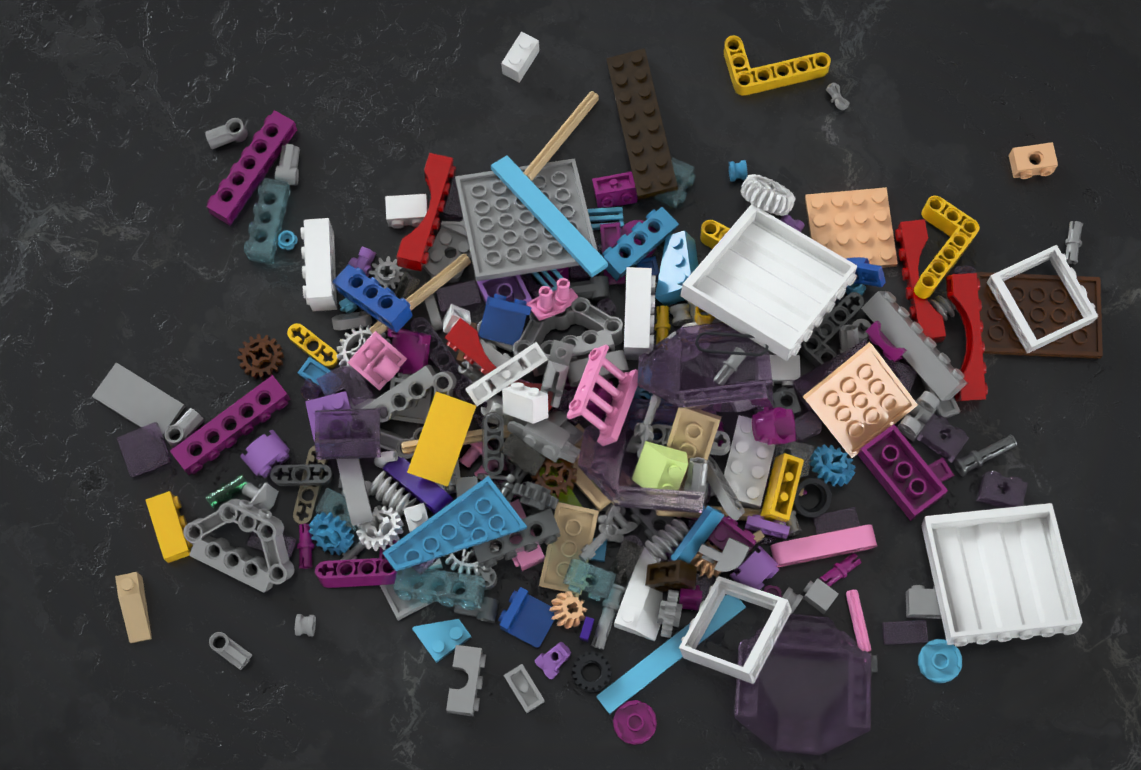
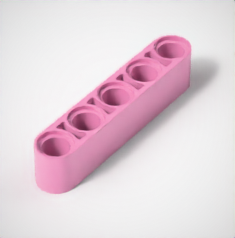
(823, 545)

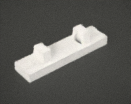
(506, 374)

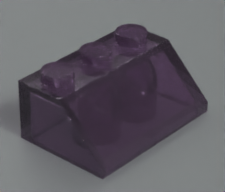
(347, 434)

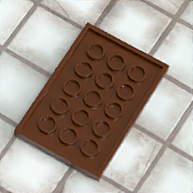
(1046, 309)

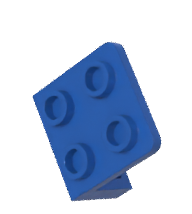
(503, 319)
(526, 618)

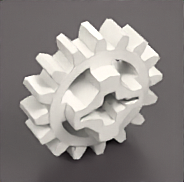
(382, 530)

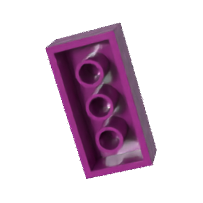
(902, 472)

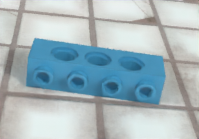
(661, 221)

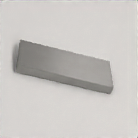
(137, 399)

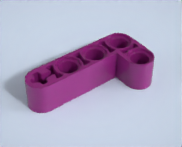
(332, 572)

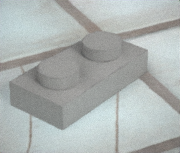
(524, 688)

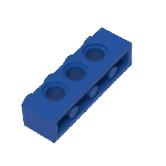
(392, 317)

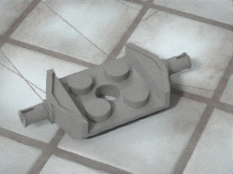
(450, 237)

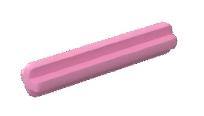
(858, 620)

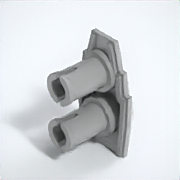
(261, 498)

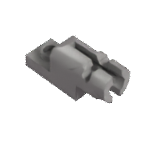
(557, 370)

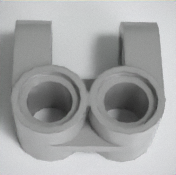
(918, 417)

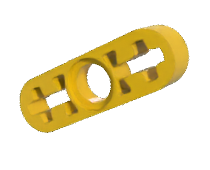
(313, 354)

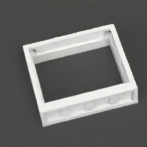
(1015, 316)
(765, 642)

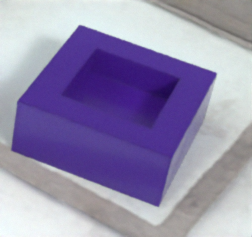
(587, 629)

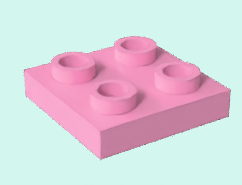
(377, 360)

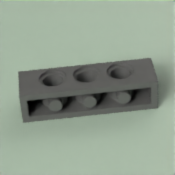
(544, 520)

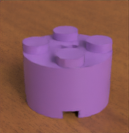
(265, 454)
(755, 569)

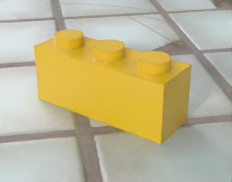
(782, 488)
(169, 526)

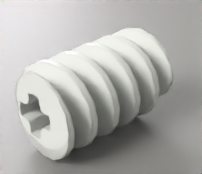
(390, 495)

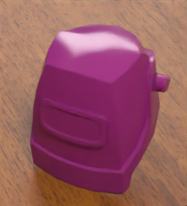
(774, 426)

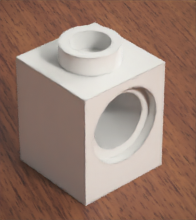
(452, 315)

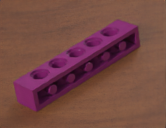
(252, 177)
(234, 414)

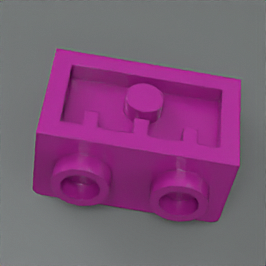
(615, 190)
(728, 529)

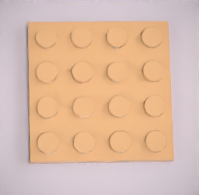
(853, 224)
(860, 400)

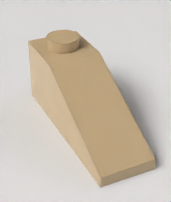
(134, 606)

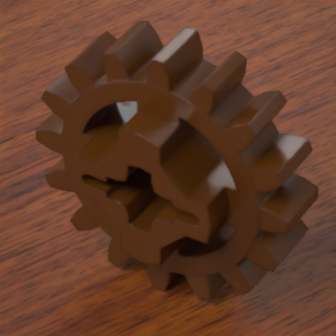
(255, 349)
(558, 482)

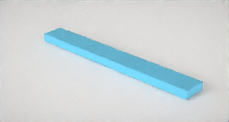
(549, 216)
(663, 658)

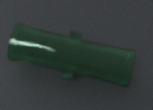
(226, 490)

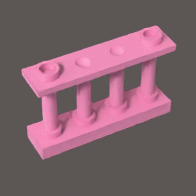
(621, 396)

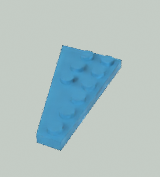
(467, 521)

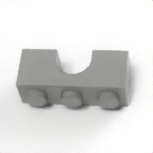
(464, 700)

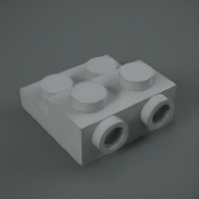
(420, 407)

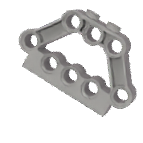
(601, 326)
(427, 378)
(272, 544)

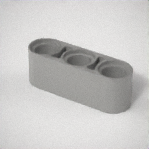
(577, 367)

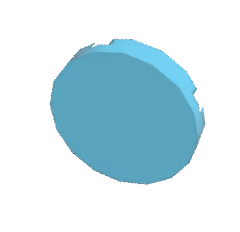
(939, 661)

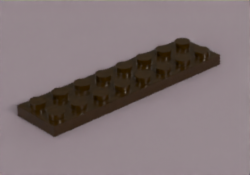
(642, 124)

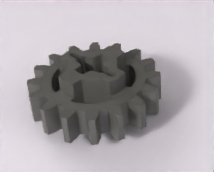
(535, 496)

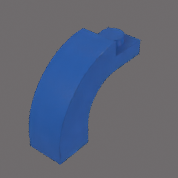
(868, 273)

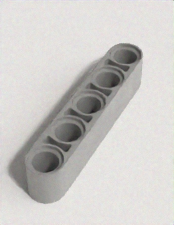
(355, 491)

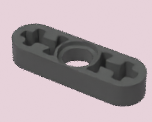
(317, 469)

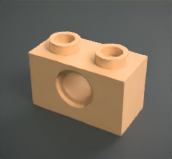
(1042, 153)

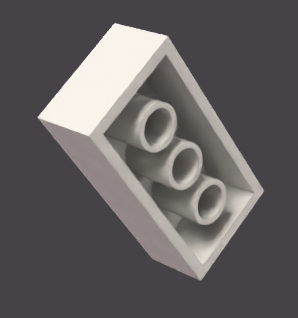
(319, 264)
(638, 307)
(748, 465)

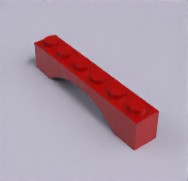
(912, 240)
(414, 247)
(963, 293)
(467, 339)

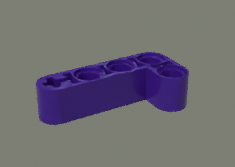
(424, 490)

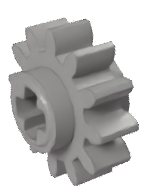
(387, 267)

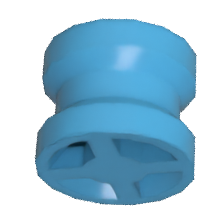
(737, 170)

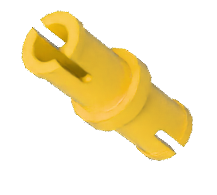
(662, 327)

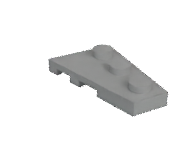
(403, 607)

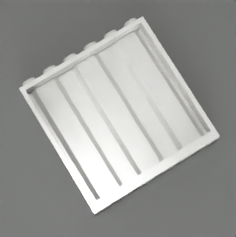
(769, 282)
(1001, 574)

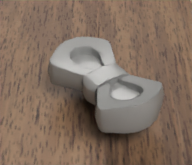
(834, 90)

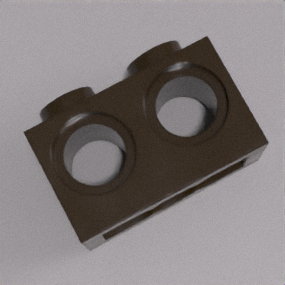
(671, 576)

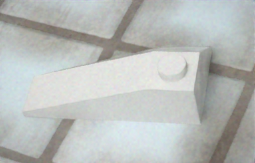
(640, 603)

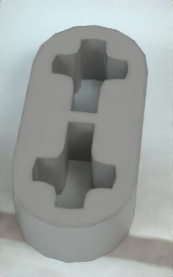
(433, 313)
(351, 320)

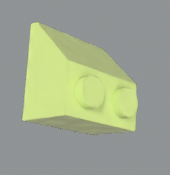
(660, 467)

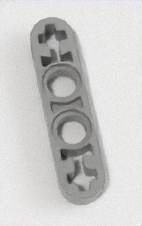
(723, 490)

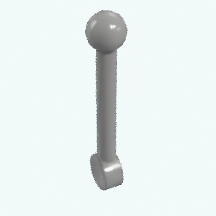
(510, 478)

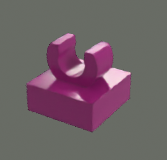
(691, 598)

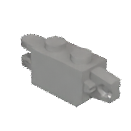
(545, 438)

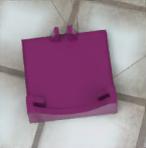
(880, 339)
(413, 346)

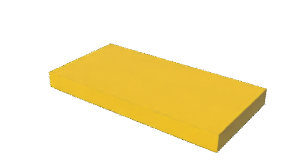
(441, 439)

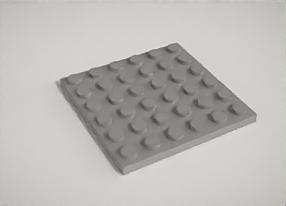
(506, 235)

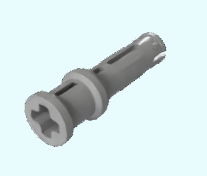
(609, 610)

